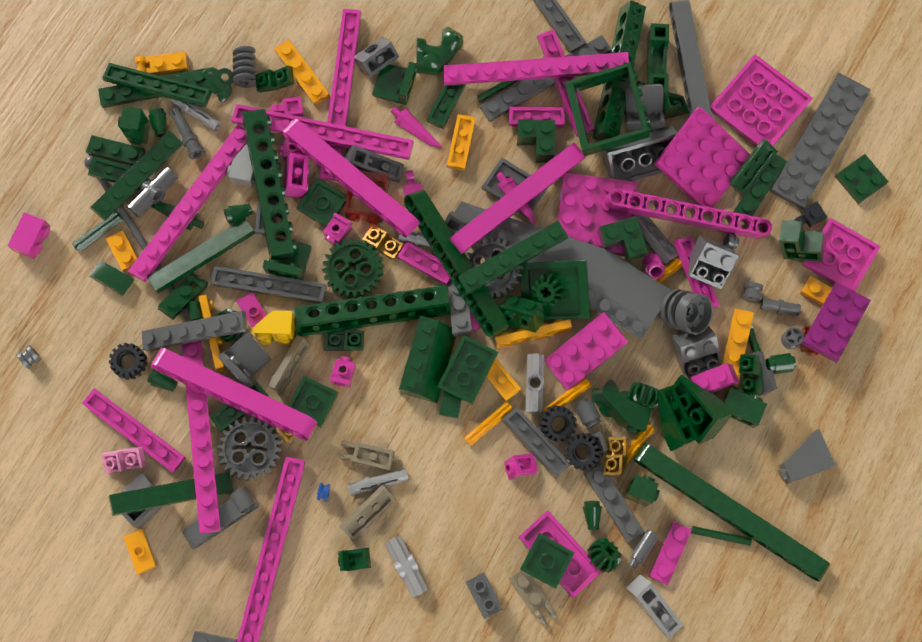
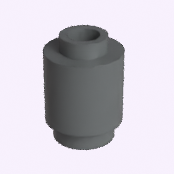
(588, 413)

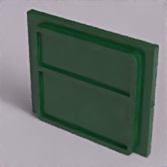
(574, 276)

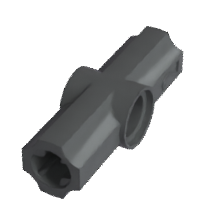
(152, 192)

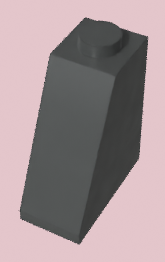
(807, 459)

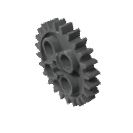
(489, 249)
(248, 466)

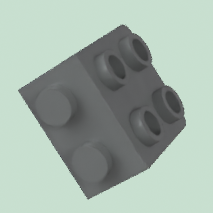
(654, 102)

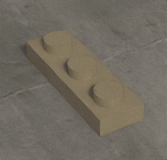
(289, 364)
(367, 513)

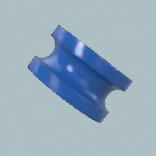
(323, 491)

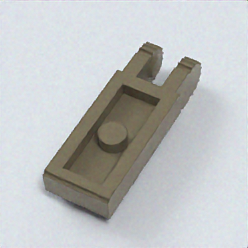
(368, 455)
(531, 595)

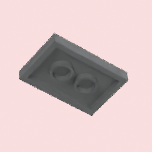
(513, 171)

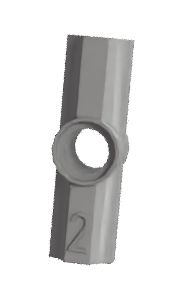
(534, 396)
(406, 566)

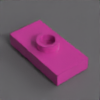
(252, 308)

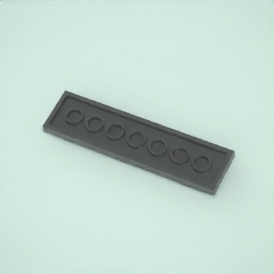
(820, 141)

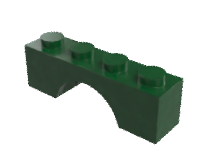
(657, 55)

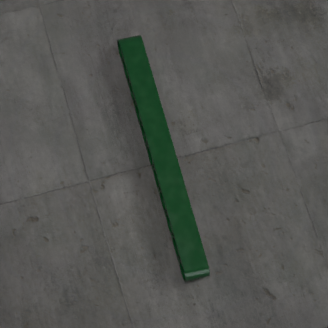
(732, 512)

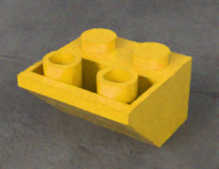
(276, 327)

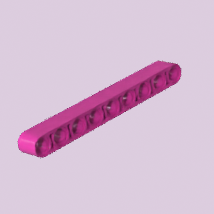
(350, 177)
(517, 198)
(696, 211)
(234, 394)

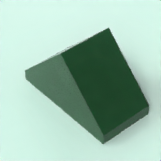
(673, 105)

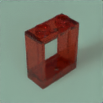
(380, 180)

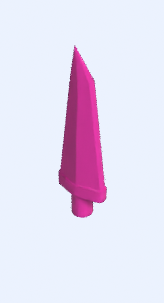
(412, 125)
(506, 186)

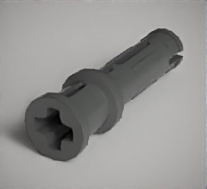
(189, 139)

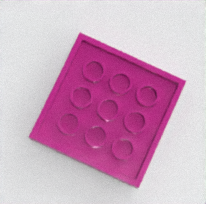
(760, 102)
(702, 159)
(584, 207)

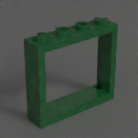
(601, 78)

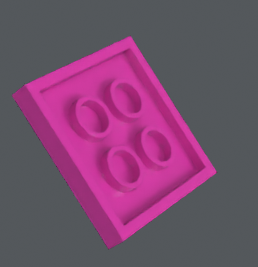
(845, 255)

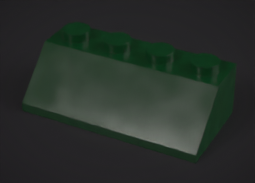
(427, 359)

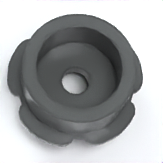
(731, 240)

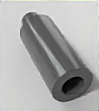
(643, 548)

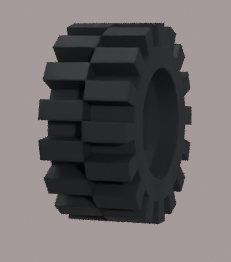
(116, 357)
(566, 431)
(573, 457)

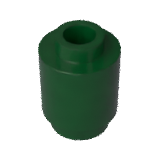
(781, 363)

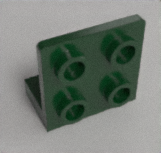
(395, 83)
(290, 267)

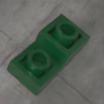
(274, 80)
(111, 277)
(344, 341)
(752, 374)

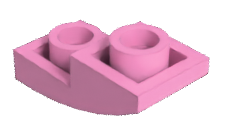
(124, 459)

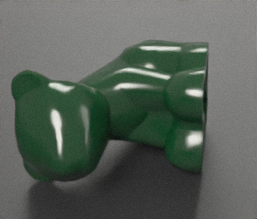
(431, 59)

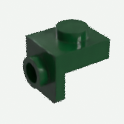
(354, 559)

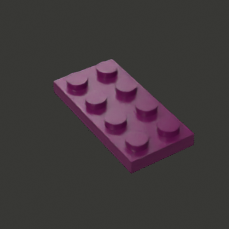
(836, 322)

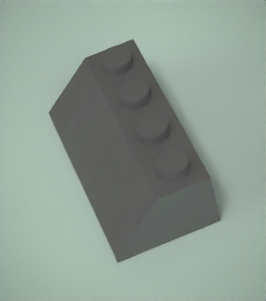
(638, 158)

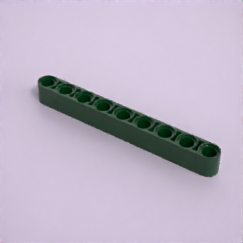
(455, 264)

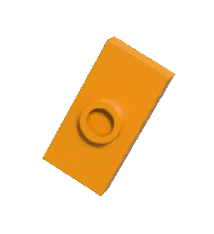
(140, 551)

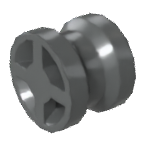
(752, 292)
(795, 335)
(28, 356)

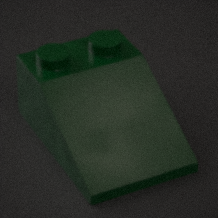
(704, 409)

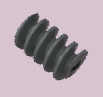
(244, 66)

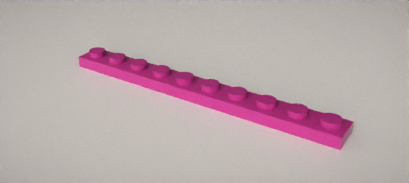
(532, 68)
(343, 75)
(337, 134)
(188, 206)
(202, 449)
(271, 550)

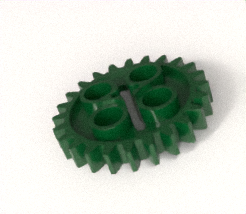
(343, 254)

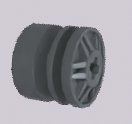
(686, 311)

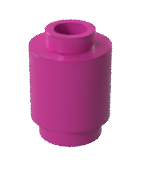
(653, 265)

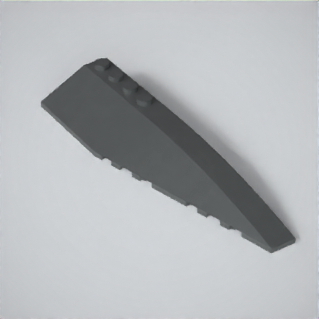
(614, 285)

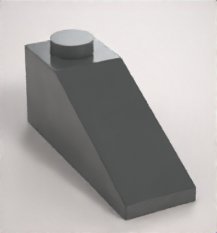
(371, 162)

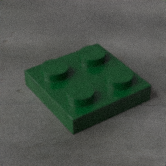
(861, 179)
(322, 202)
(313, 399)
(547, 561)

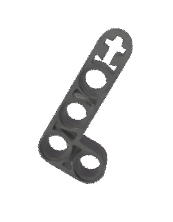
(233, 510)

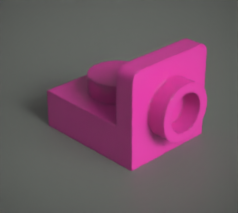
(520, 466)

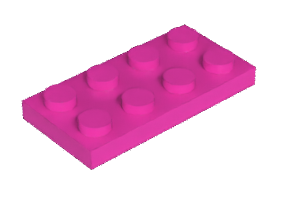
(586, 351)
(579, 571)

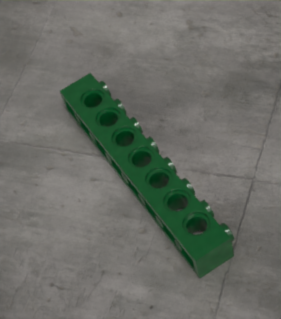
(613, 94)
(251, 121)
(371, 310)

